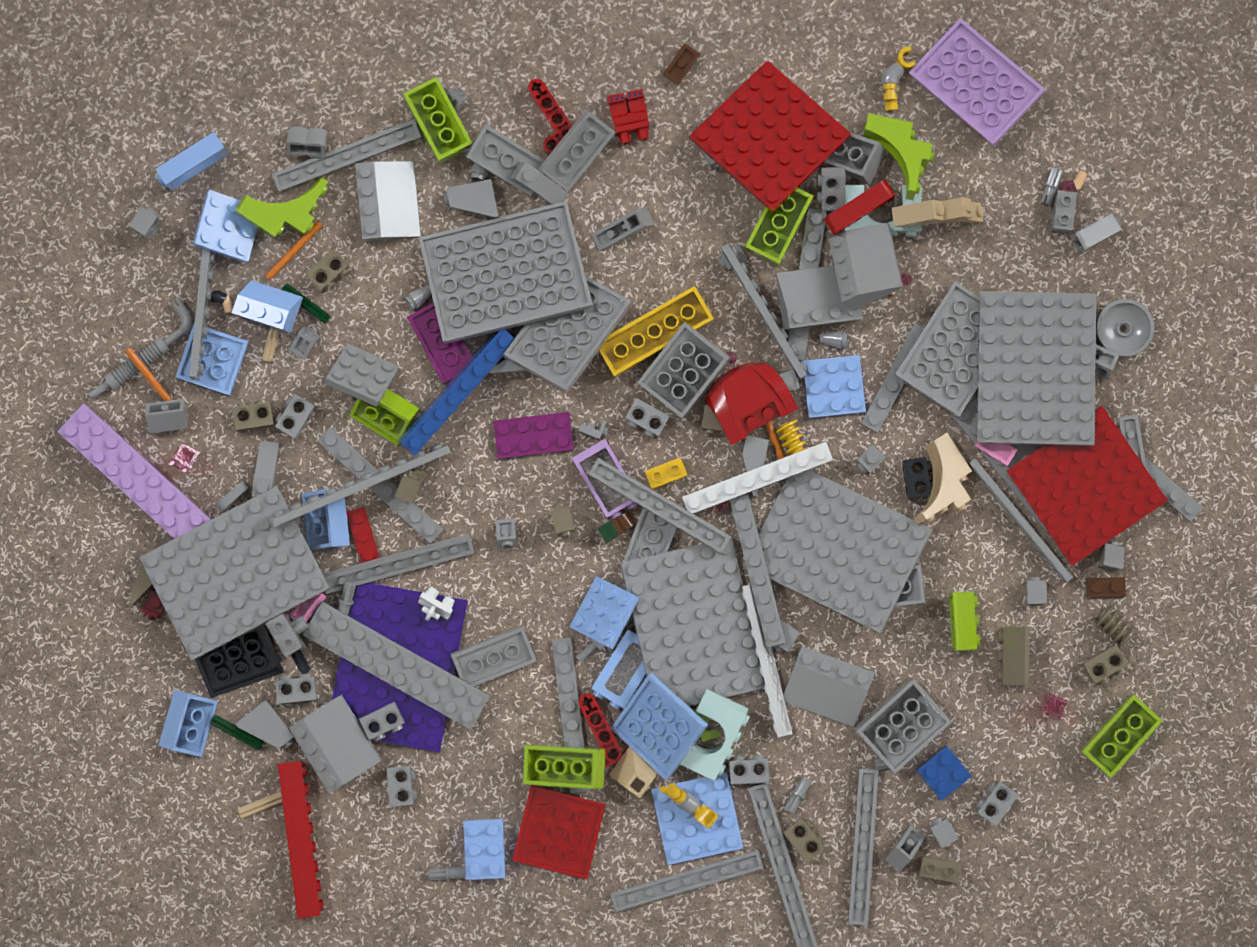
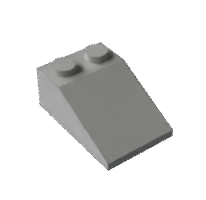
(858, 157)
(913, 591)

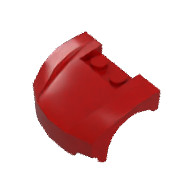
(748, 399)

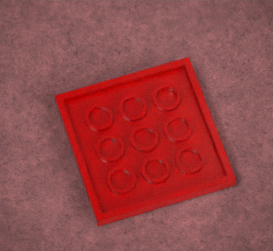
(558, 832)

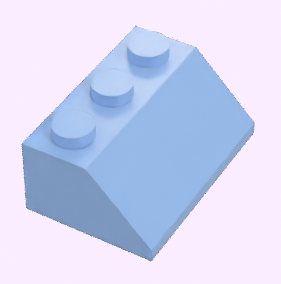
(267, 306)
(326, 525)
(187, 723)

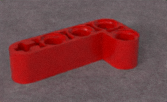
(549, 113)
(859, 207)
(597, 729)

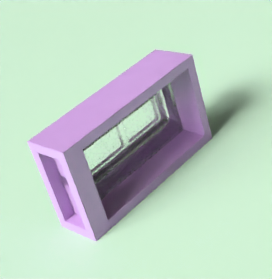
(608, 499)

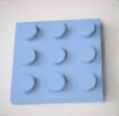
(222, 229)
(221, 361)
(834, 386)
(604, 612)

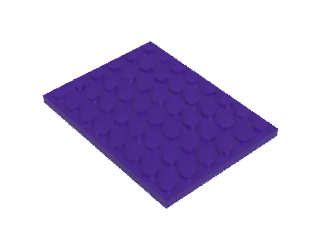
(399, 617)

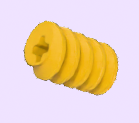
(791, 437)

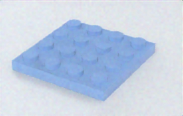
(659, 726)
(685, 836)

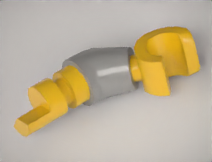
(890, 79)
(689, 804)

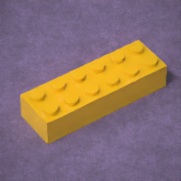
(653, 331)

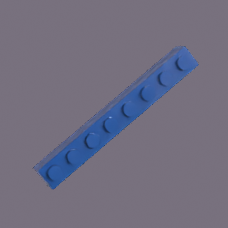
(456, 391)

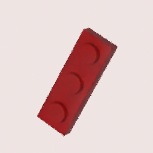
(362, 534)

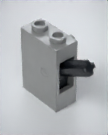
(289, 639)

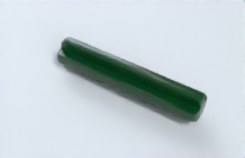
(309, 305)
(236, 732)

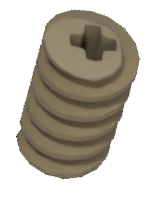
(1115, 625)

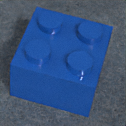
(943, 773)

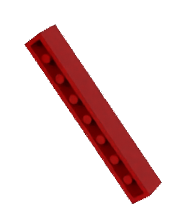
(299, 839)

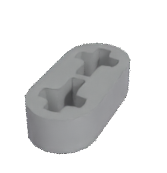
(229, 499)

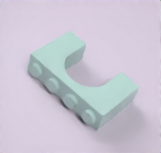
(853, 191)
(731, 717)

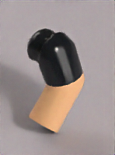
(224, 299)

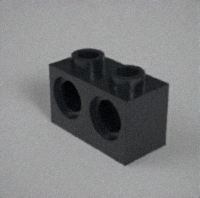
(912, 478)

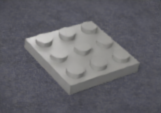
(361, 375)

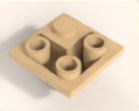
(633, 772)

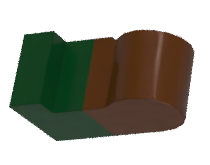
(616, 527)

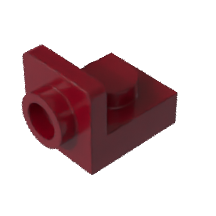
(153, 606)

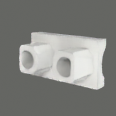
(433, 607)

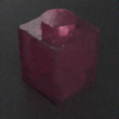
(184, 457)
(1053, 705)

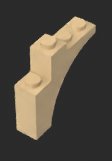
(937, 212)
(948, 474)

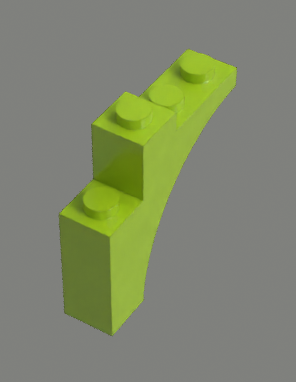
(898, 140)
(272, 216)

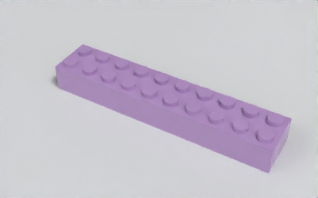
(132, 472)

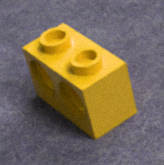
(666, 473)

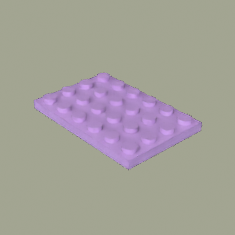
(977, 82)

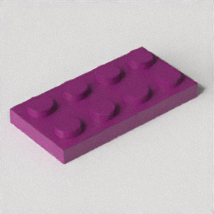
(445, 358)
(533, 435)

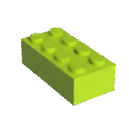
(776, 229)
(1120, 736)
(564, 766)

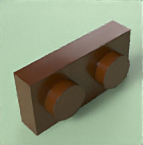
(681, 64)
(1106, 587)

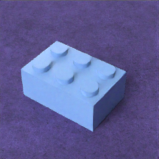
(484, 849)

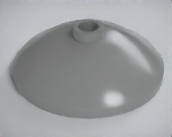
(1136, 320)

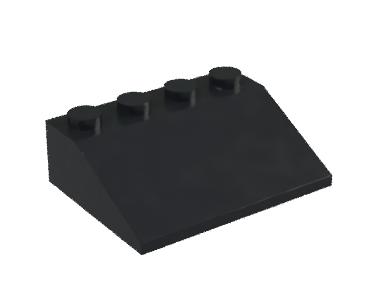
(240, 662)

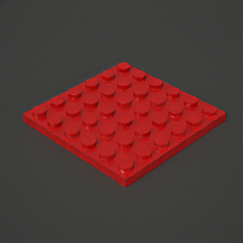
(769, 136)
(1087, 491)

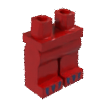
(632, 121)

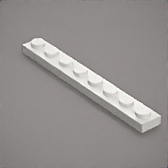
(757, 478)
(768, 668)

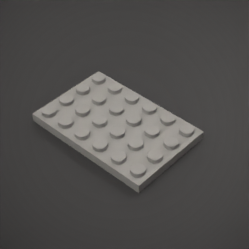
(565, 344)
(946, 353)

